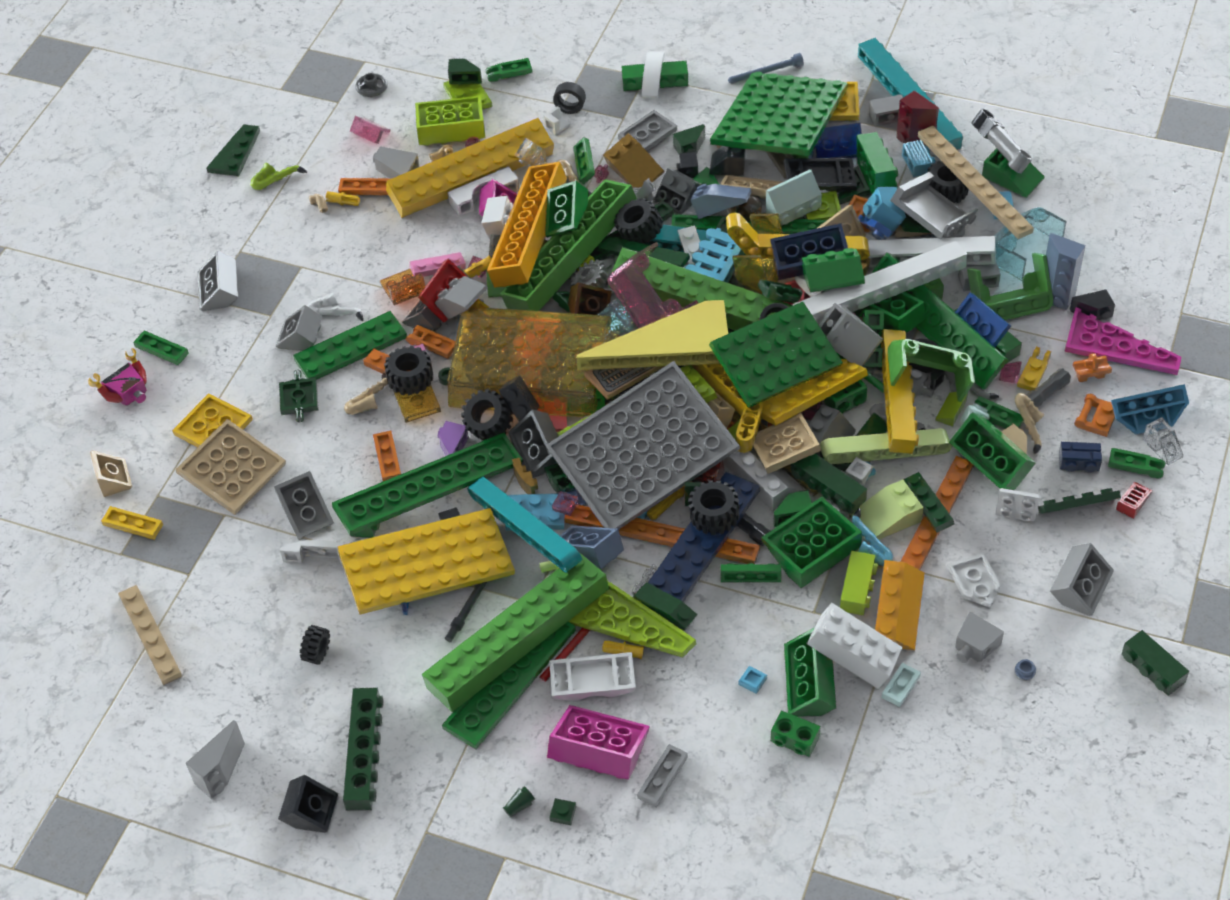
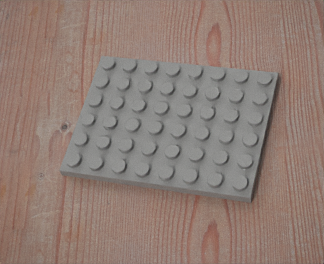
(642, 447)

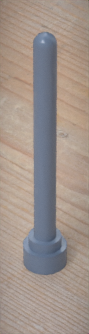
(796, 60)

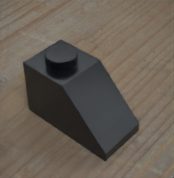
(1095, 303)

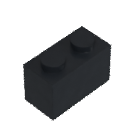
(518, 397)

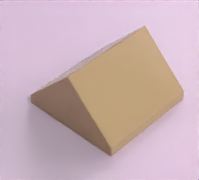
(110, 473)

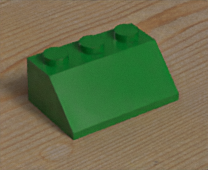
(833, 270)

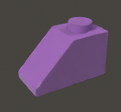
(452, 437)

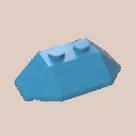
(1145, 408)

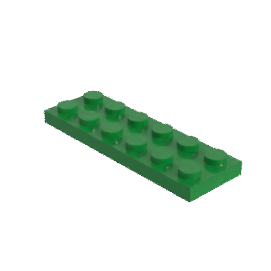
(350, 346)

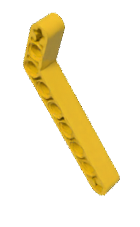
(759, 244)
(750, 417)

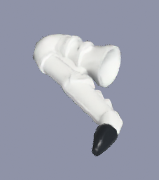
(329, 306)

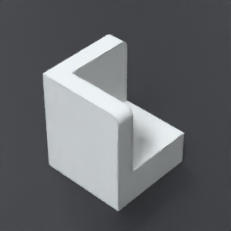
(554, 122)

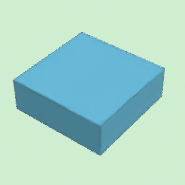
(752, 679)

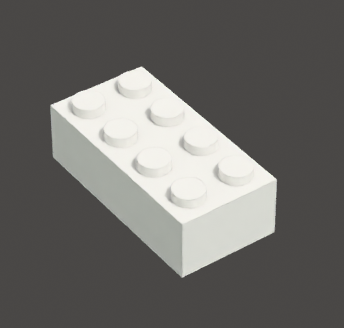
(854, 645)

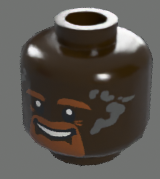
(752, 206)

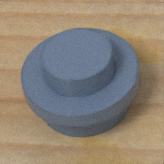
(1025, 669)

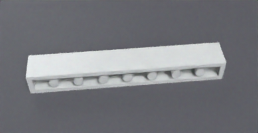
(978, 249)

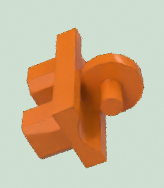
(1092, 367)

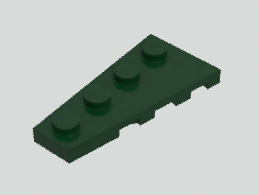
(235, 153)

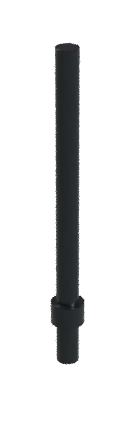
(458, 622)

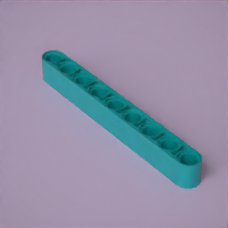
(525, 525)

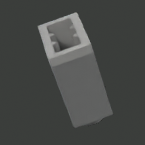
(394, 162)

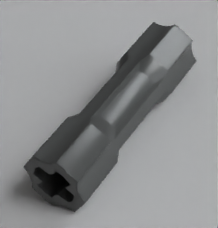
(1055, 382)

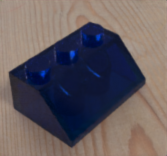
(837, 142)

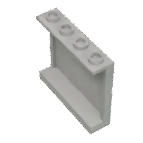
(931, 207)

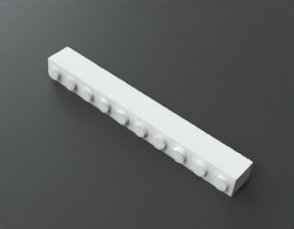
(891, 280)

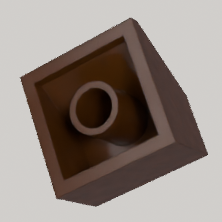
(588, 299)

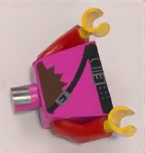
(125, 384)

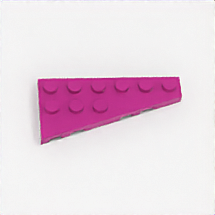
(1092, 336)

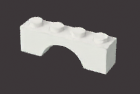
(464, 197)

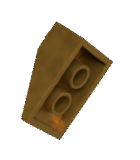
(632, 162)

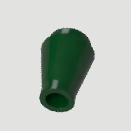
(519, 801)

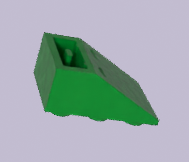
(998, 171)

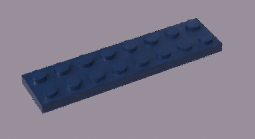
(696, 550)

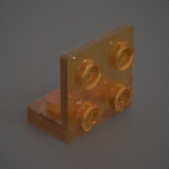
(403, 286)

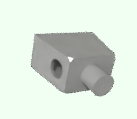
(977, 639)

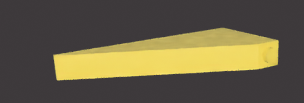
(676, 338)

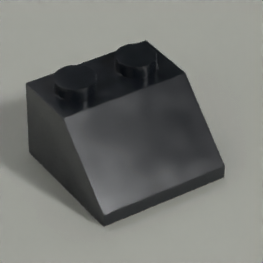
(728, 161)
(308, 805)

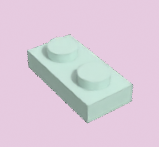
(901, 684)

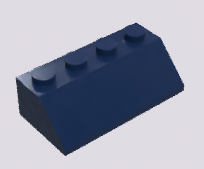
(791, 248)

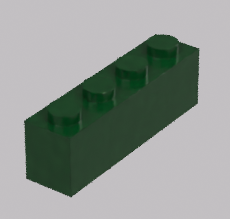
(830, 482)

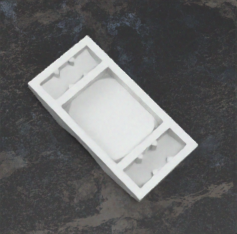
(592, 676)

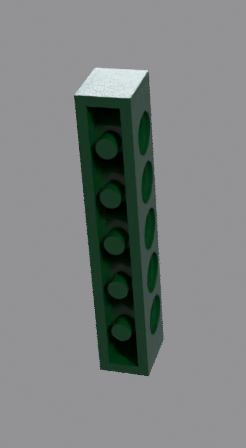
(353, 797)

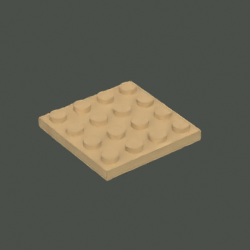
(230, 466)

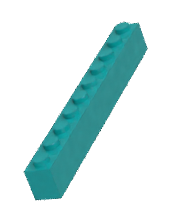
(899, 82)

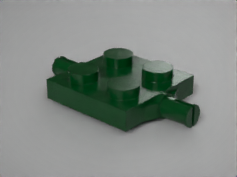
(298, 396)

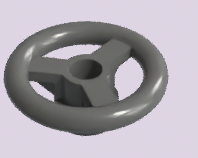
(370, 82)

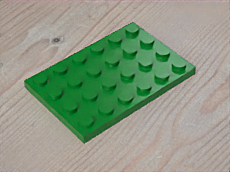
(775, 354)

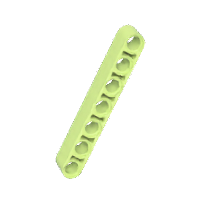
(876, 447)

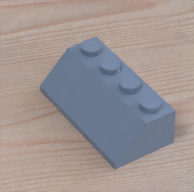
(1064, 268)

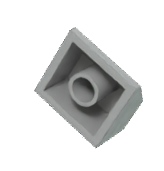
(459, 296)
(299, 330)

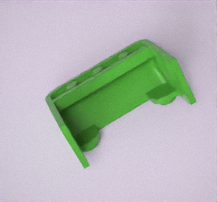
(1031, 299)
(934, 357)

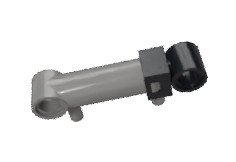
(994, 131)

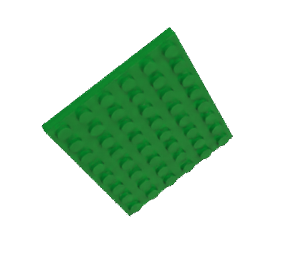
(779, 113)

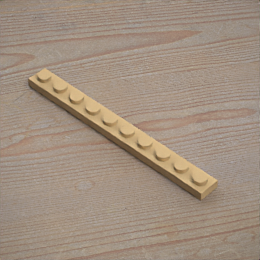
(976, 182)

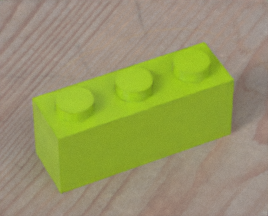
(858, 583)

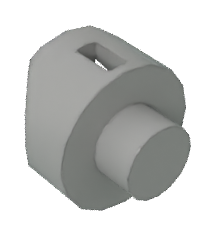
(645, 191)

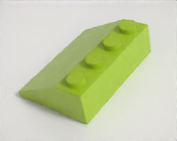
(449, 120)

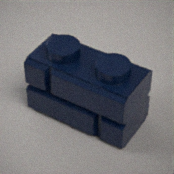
(1080, 456)

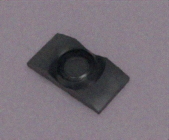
(829, 173)

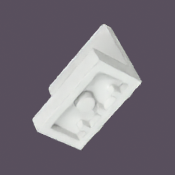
(1017, 505)

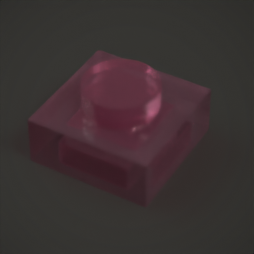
(565, 503)

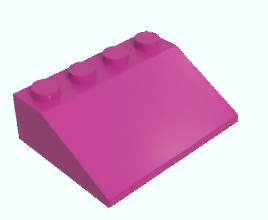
(597, 742)

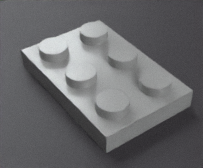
(650, 130)

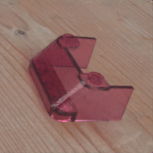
(638, 294)

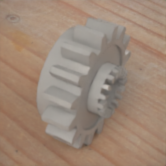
(591, 274)

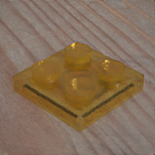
(418, 405)

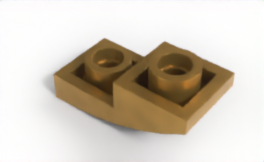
(524, 478)

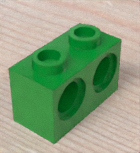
(848, 397)
(798, 729)

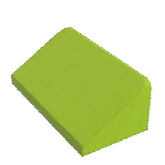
(951, 409)

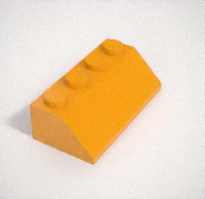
(900, 603)

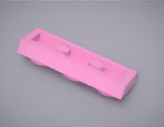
(430, 265)

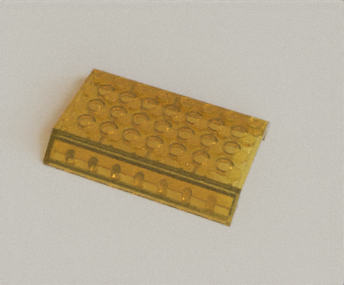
(537, 345)

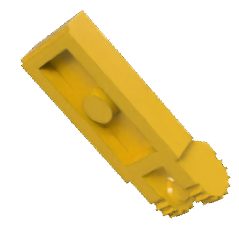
(1033, 370)

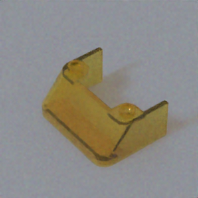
(752, 268)

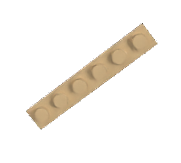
(150, 635)

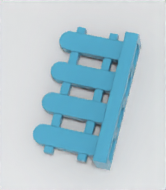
(725, 268)

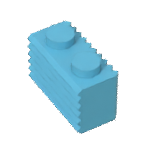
(917, 157)

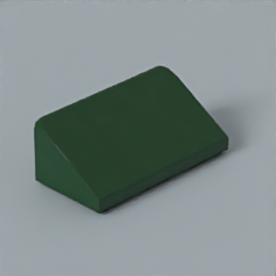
(873, 425)

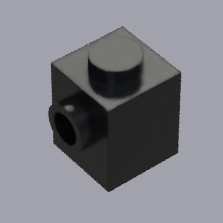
(688, 164)

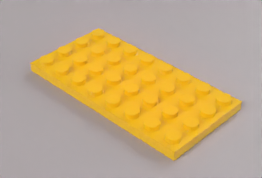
(425, 560)

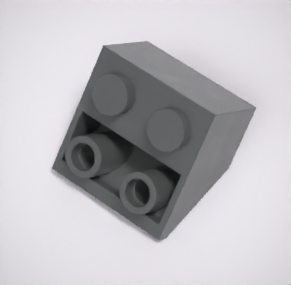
(676, 190)

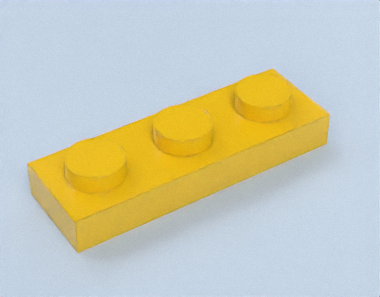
(132, 522)

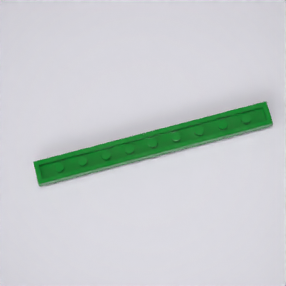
(708, 222)

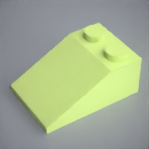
(891, 510)

